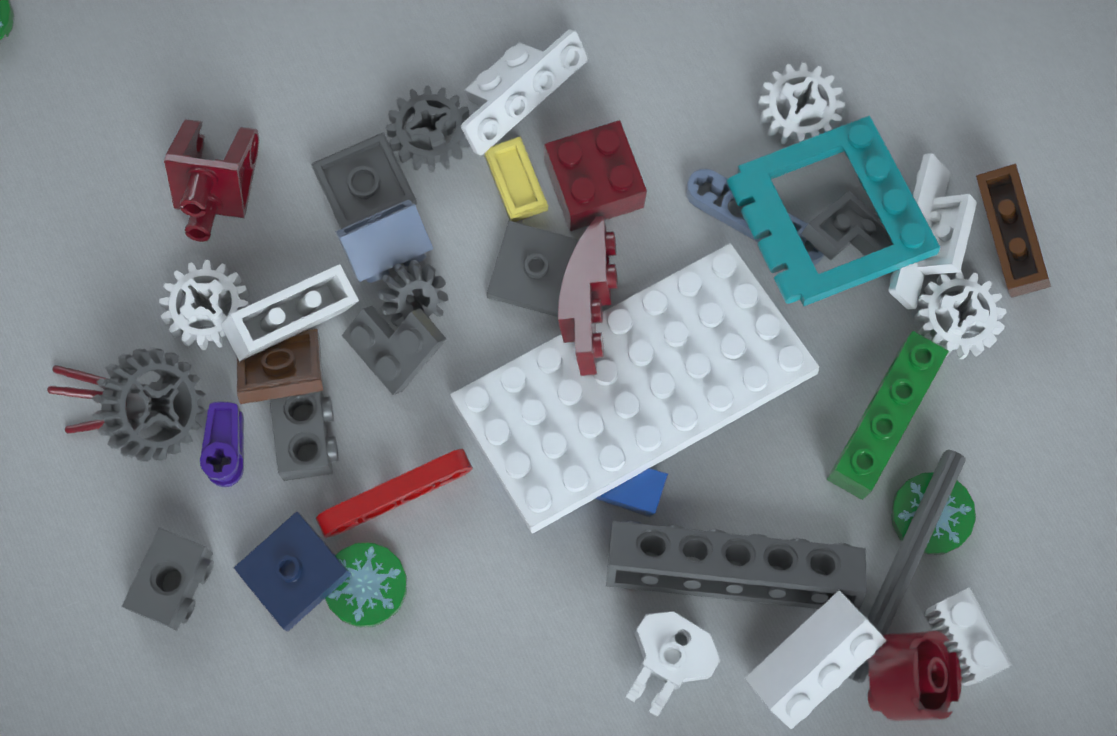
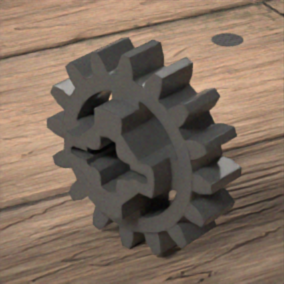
(432, 111)

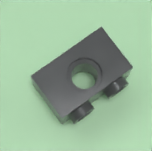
(168, 554)

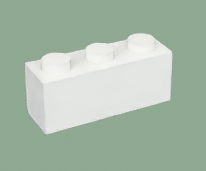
(289, 312)
(815, 660)

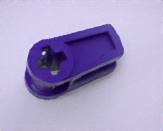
(223, 439)

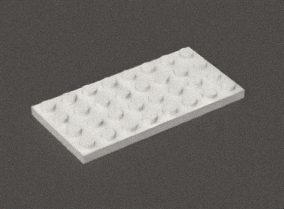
(670, 374)

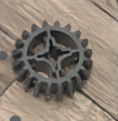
(172, 404)

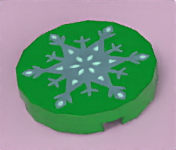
(954, 523)
(373, 589)

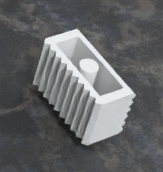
(969, 636)

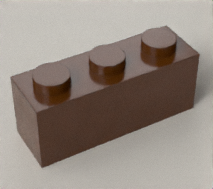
(1013, 231)

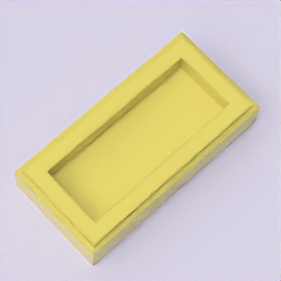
(515, 180)

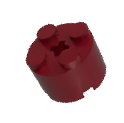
(914, 677)

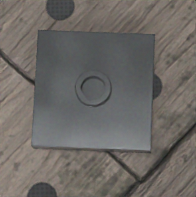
(362, 180)
(531, 268)

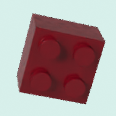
(594, 175)

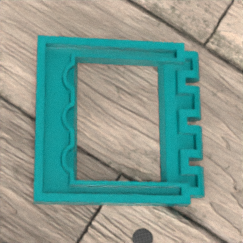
(879, 178)

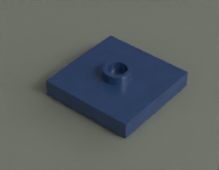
(292, 571)

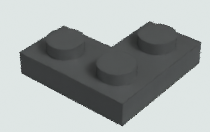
(844, 224)
(394, 354)

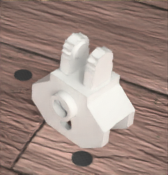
(670, 660)

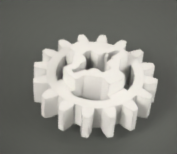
(788, 91)
(977, 311)
(194, 316)

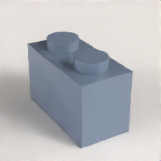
(385, 240)

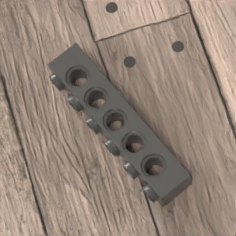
(718, 578)

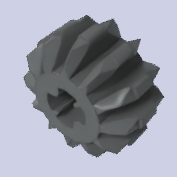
(403, 284)

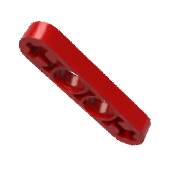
(394, 493)

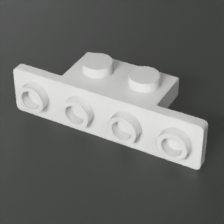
(517, 86)
(950, 222)

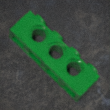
(887, 415)

